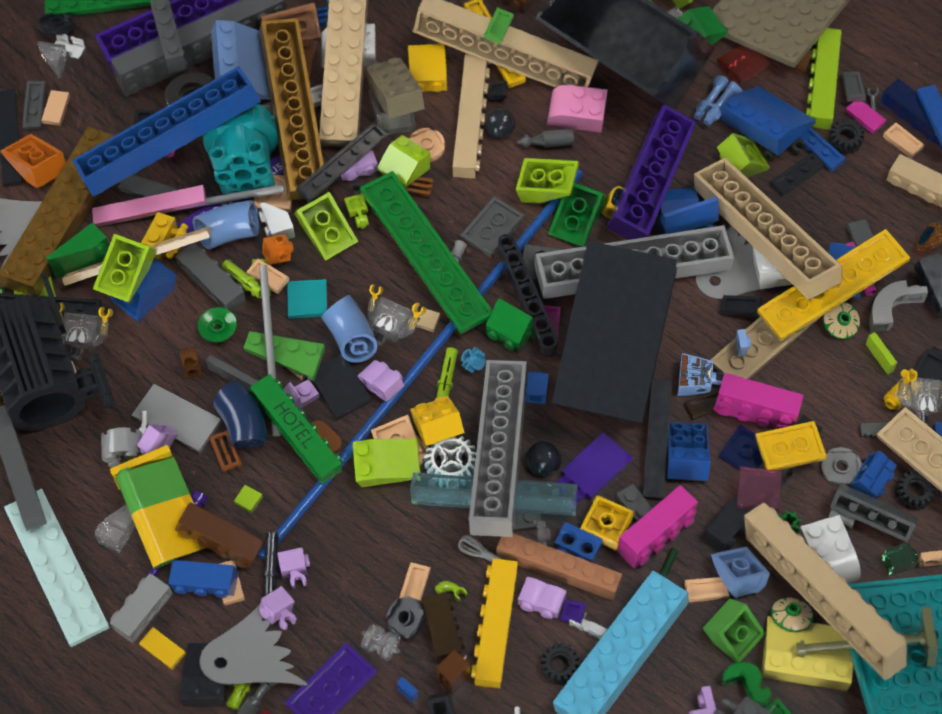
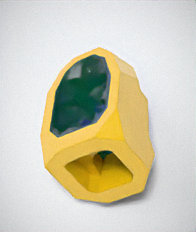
(611, 201)

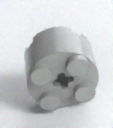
(120, 446)

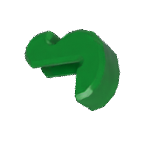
(751, 679)

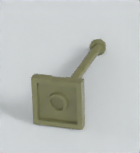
(925, 636)

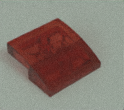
(743, 63)

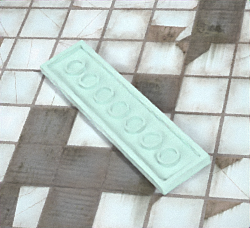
(59, 575)

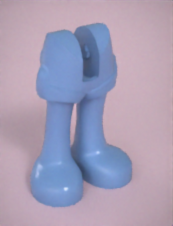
(706, 106)

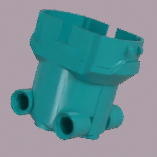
(242, 150)

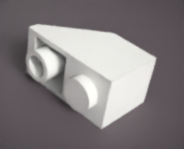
(276, 221)

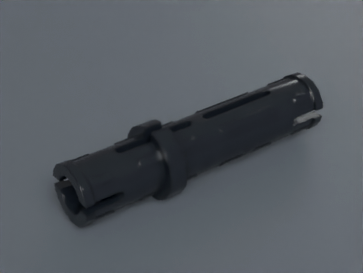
(271, 557)

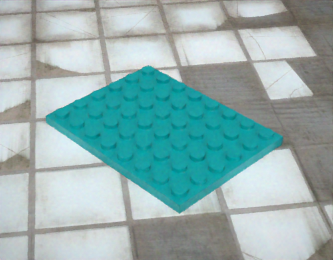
(916, 686)

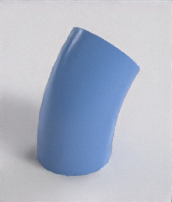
(228, 223)
(351, 330)

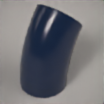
(241, 416)

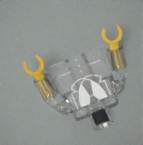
(390, 319)
(84, 331)
(919, 394)

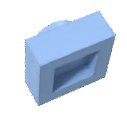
(742, 342)

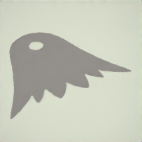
(14, 219)
(740, 278)
(248, 655)

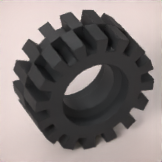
(846, 127)
(908, 498)
(559, 651)

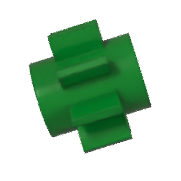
(792, 519)

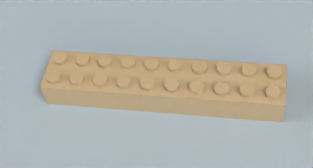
(518, 51)
(343, 72)
(768, 229)
(826, 591)

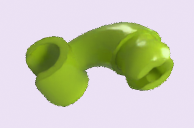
(447, 586)

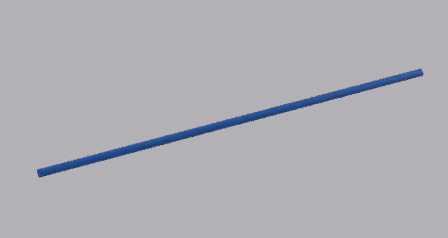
(374, 420)

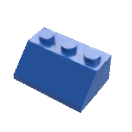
(689, 217)

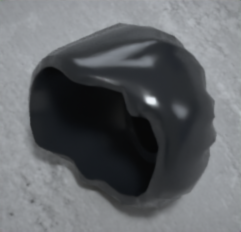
(499, 123)
(543, 458)

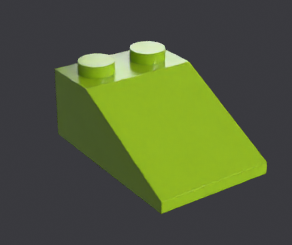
(546, 179)
(326, 226)
(124, 268)
(385, 461)

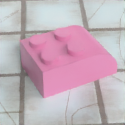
(577, 108)

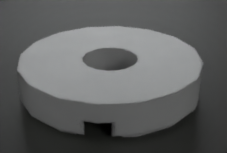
(833, 474)

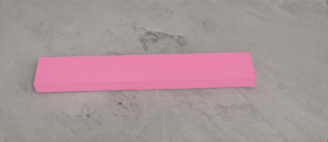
(149, 206)

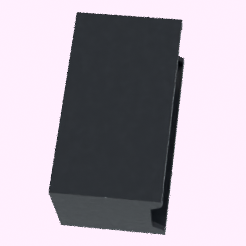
(634, 42)
(615, 332)

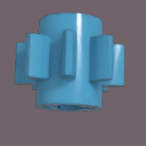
(473, 359)

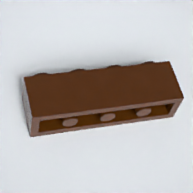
(218, 536)

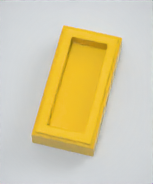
(162, 648)

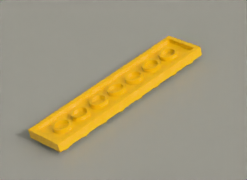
(860, 269)

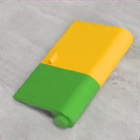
(156, 503)

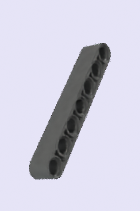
(19, 474)

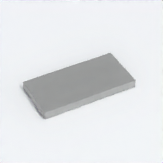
(189, 420)

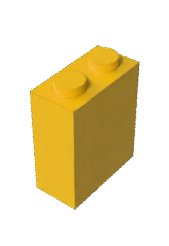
(428, 66)

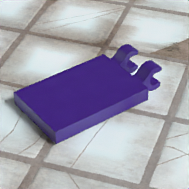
(595, 467)

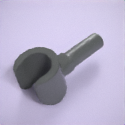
(873, 98)

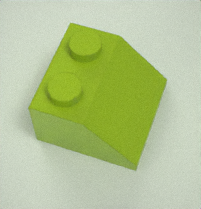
(743, 154)
(405, 160)

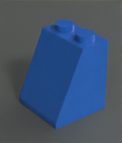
(152, 290)

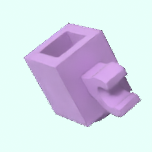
(293, 565)
(277, 607)

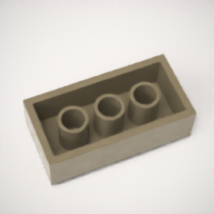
(394, 87)

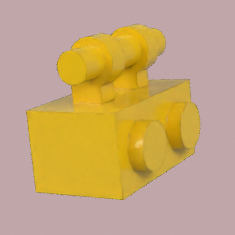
(163, 229)

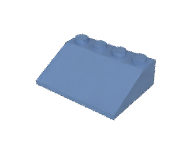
(242, 47)

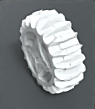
(442, 449)

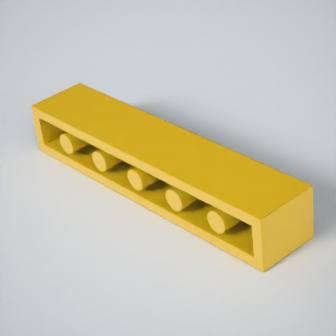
(495, 624)

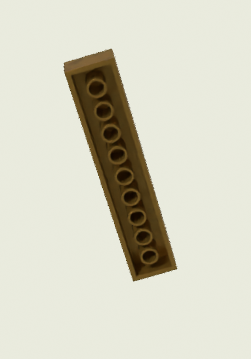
(291, 102)
(52, 224)

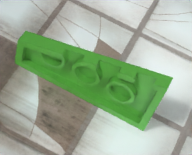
(294, 354)

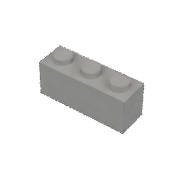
(140, 608)

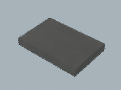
(491, 223)

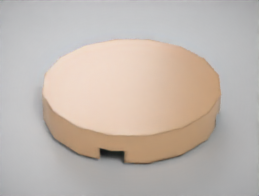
(431, 141)

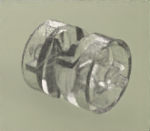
(377, 640)

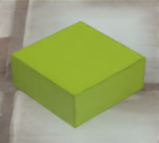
(248, 499)

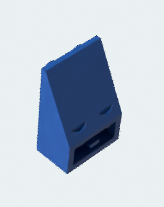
(688, 451)

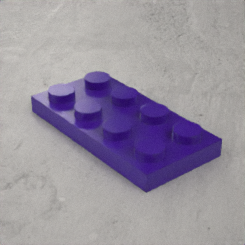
(332, 684)

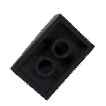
(196, 686)

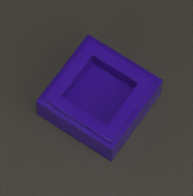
(573, 611)

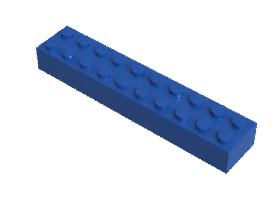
(166, 131)

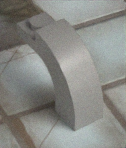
(894, 294)

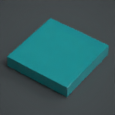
(307, 298)

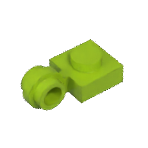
(356, 207)

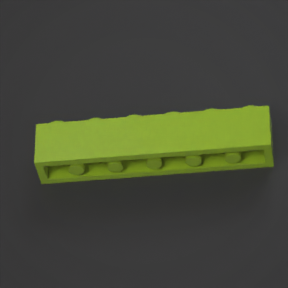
(824, 78)

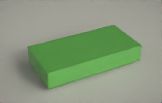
(498, 26)

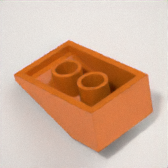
(35, 160)

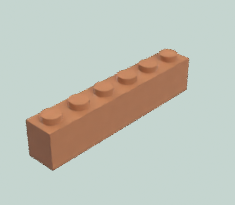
(560, 566)

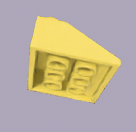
(819, 669)

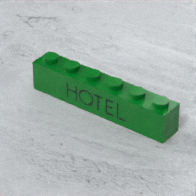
(296, 429)

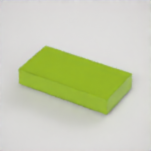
(881, 353)

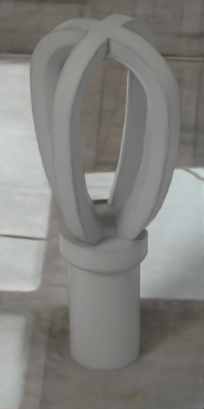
(483, 553)

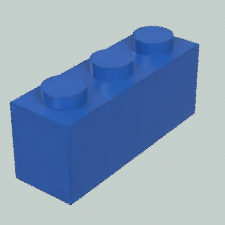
(203, 578)

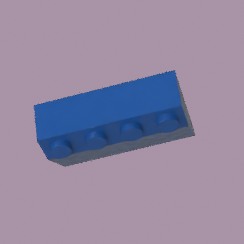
(765, 119)

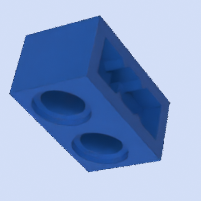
(581, 540)

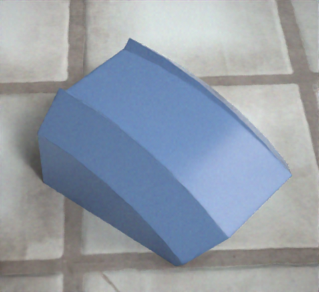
(740, 571)

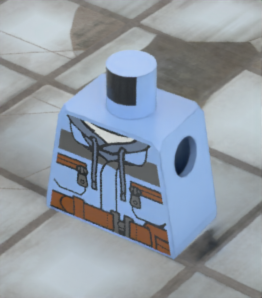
(696, 376)

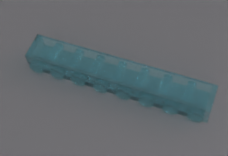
(530, 497)

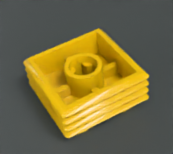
(604, 510)

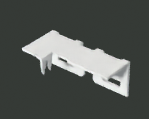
(75, 51)
(591, 627)

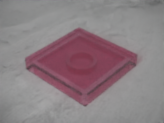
(759, 487)

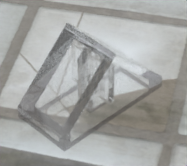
(54, 55)

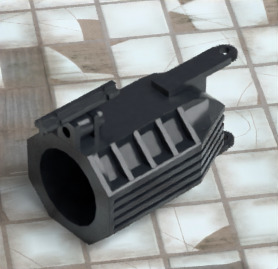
(37, 368)

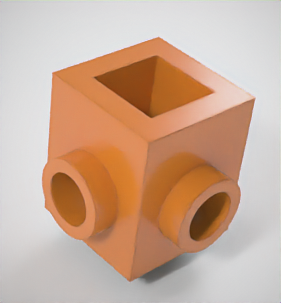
(277, 249)

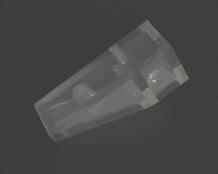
(115, 529)

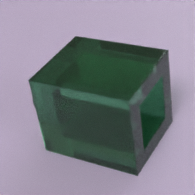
(900, 558)

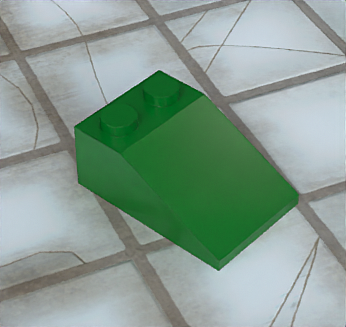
(577, 215)
(79, 252)

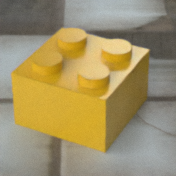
(437, 420)

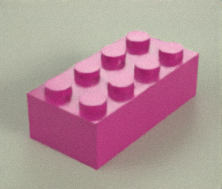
(757, 402)
(657, 527)

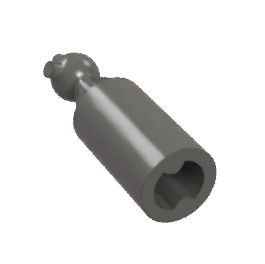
(550, 139)

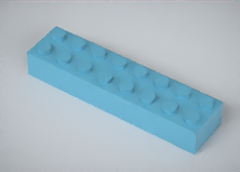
(623, 648)

